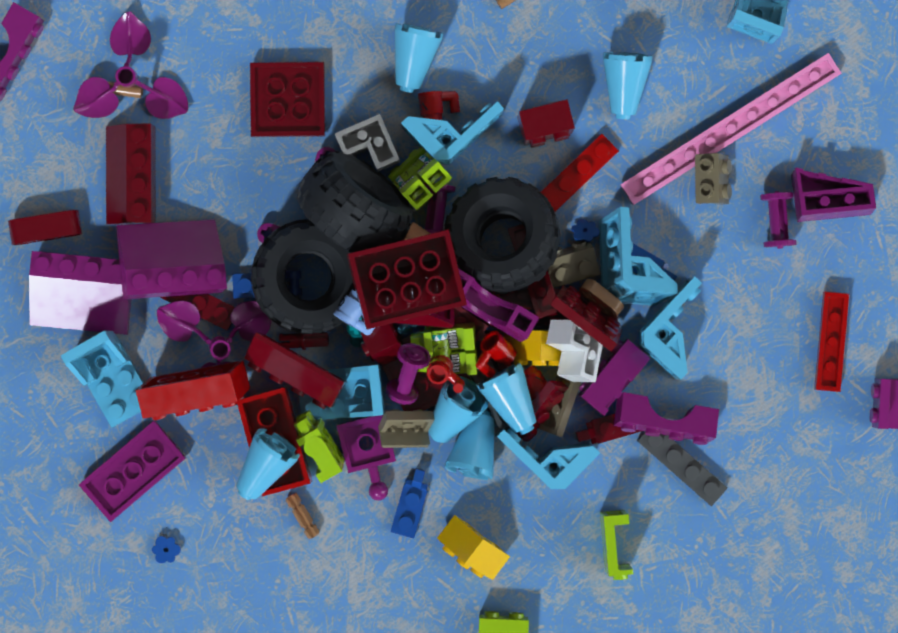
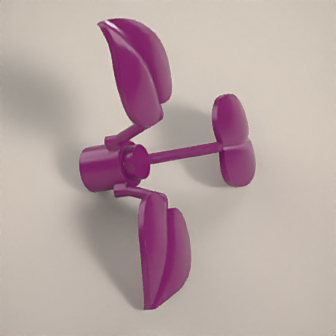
(96, 97)
(181, 317)

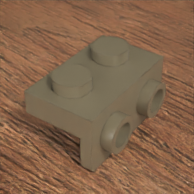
(712, 179)
(574, 264)
(405, 428)

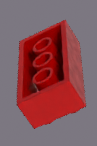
(193, 390)
(275, 413)

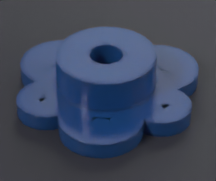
(585, 230)
(159, 549)

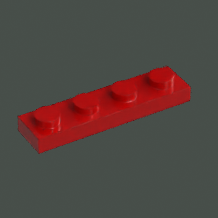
(579, 171)
(831, 341)

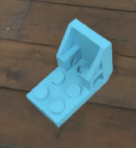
(759, 18)
(431, 132)
(616, 263)
(670, 350)
(109, 375)
(359, 398)
(570, 459)

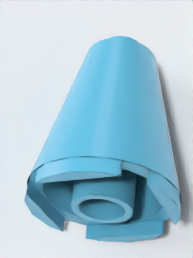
(414, 54)
(625, 81)
(510, 398)
(456, 410)
(474, 449)
(265, 463)

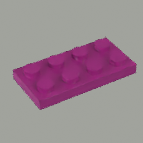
(132, 471)

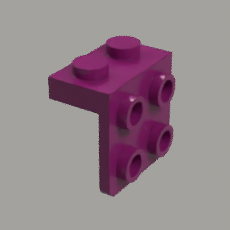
(885, 404)

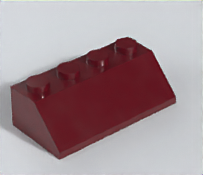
(130, 174)
(295, 370)

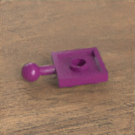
(361, 459)

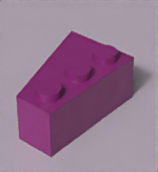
(830, 197)
(614, 376)

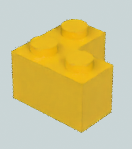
(535, 350)
(472, 548)

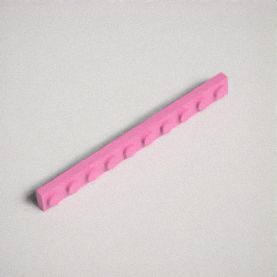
(731, 128)

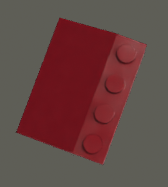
(406, 279)

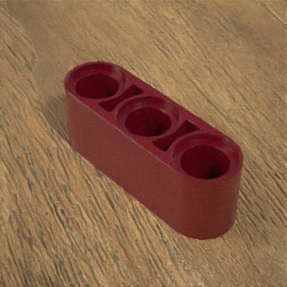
(45, 227)

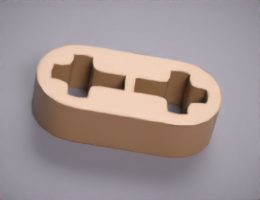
(601, 297)

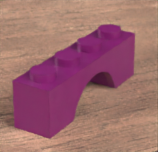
(21, 28)
(501, 314)
(636, 413)

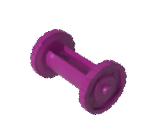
(436, 208)
(778, 219)
(413, 358)

